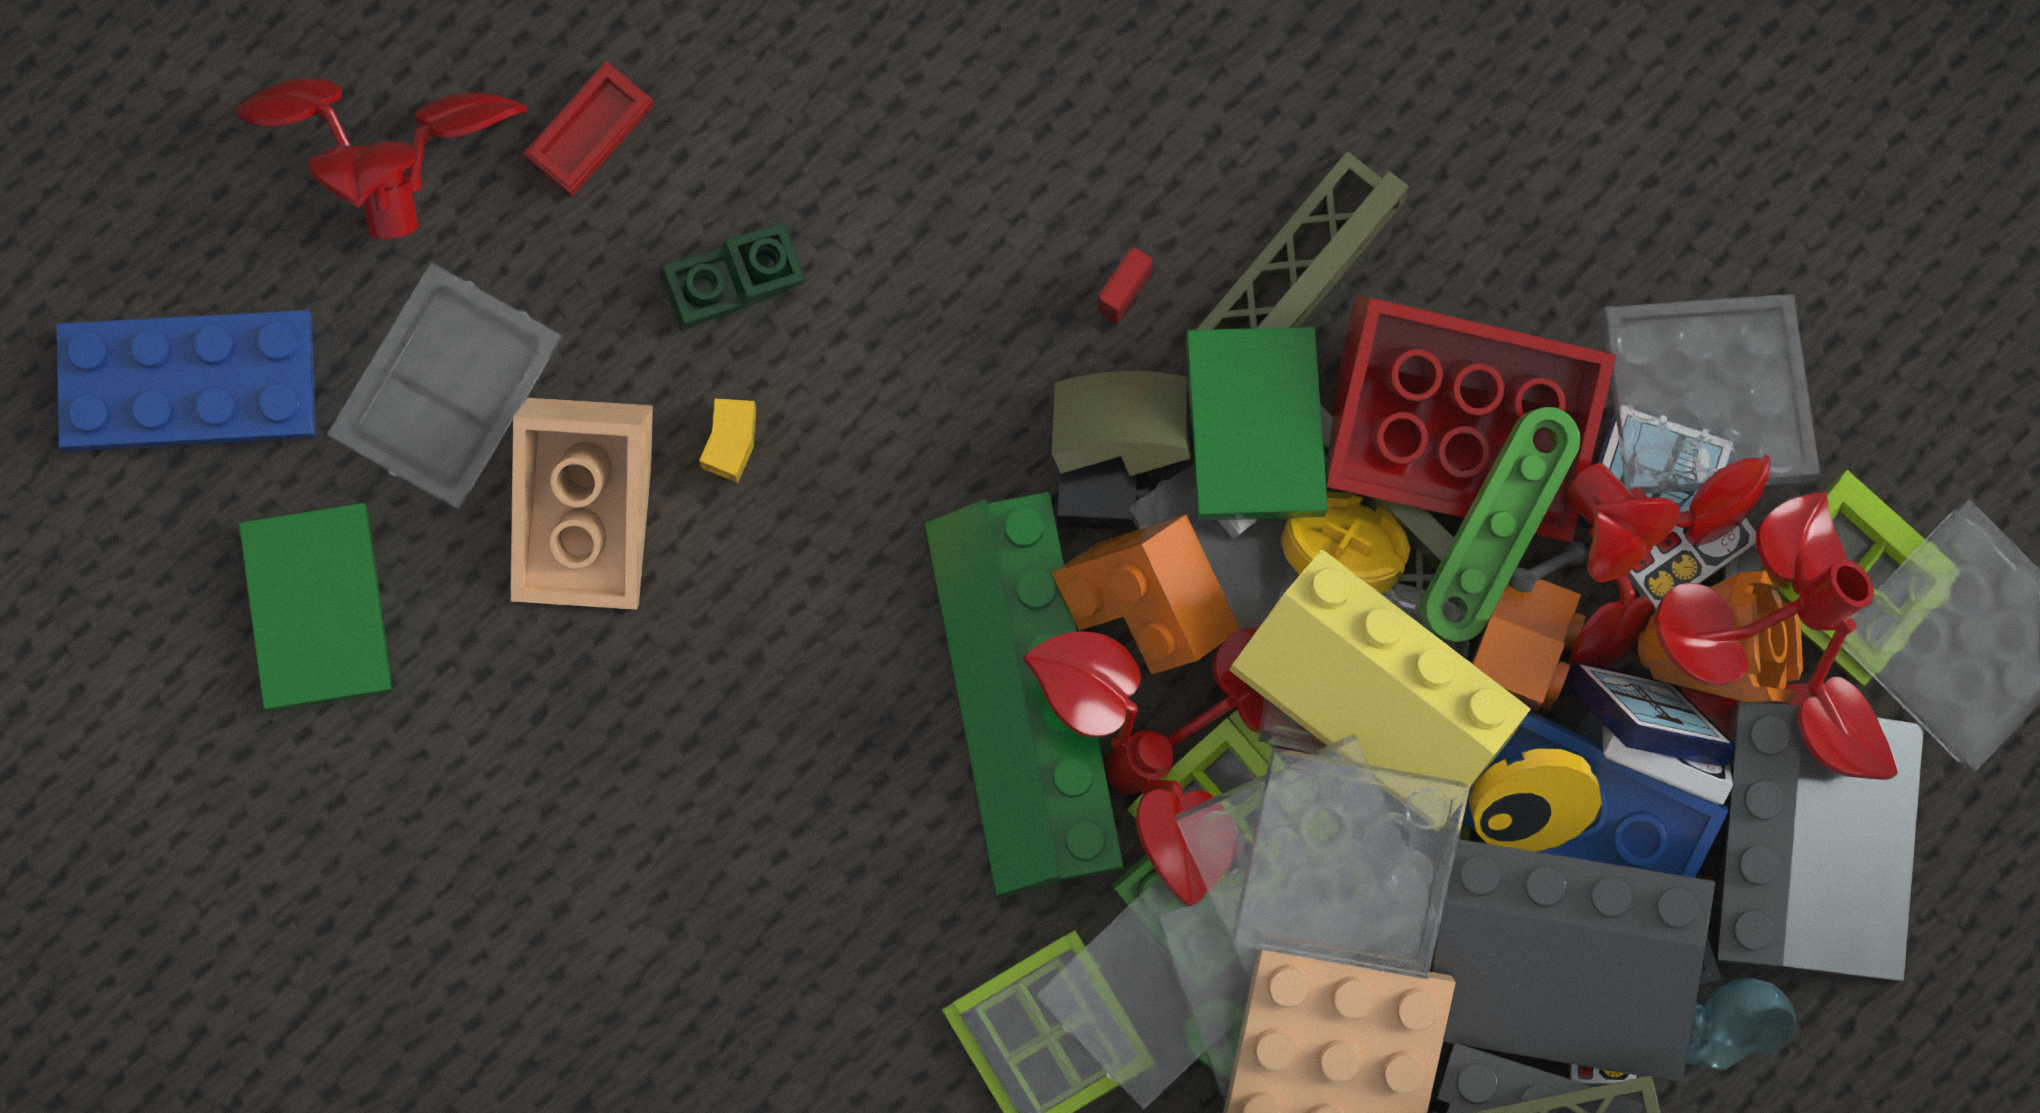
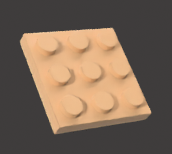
(1337, 1038)

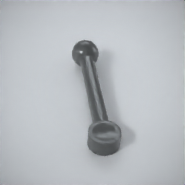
(1524, 580)

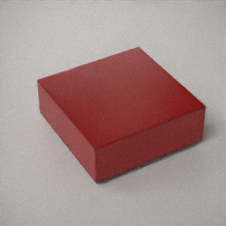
(1124, 284)

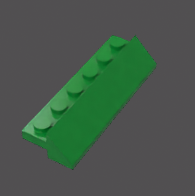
(1033, 776)

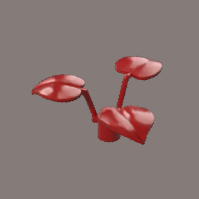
(374, 171)
(1631, 524)
(1802, 548)
(1089, 688)

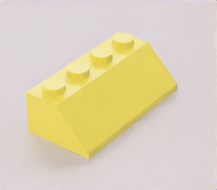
(1363, 667)

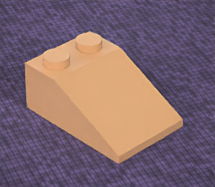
(579, 502)

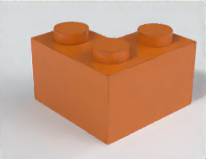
(1159, 587)
(1526, 640)

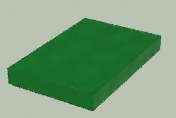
(1256, 423)
(316, 607)

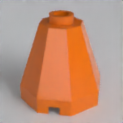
(1772, 654)

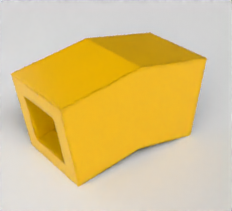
(730, 438)

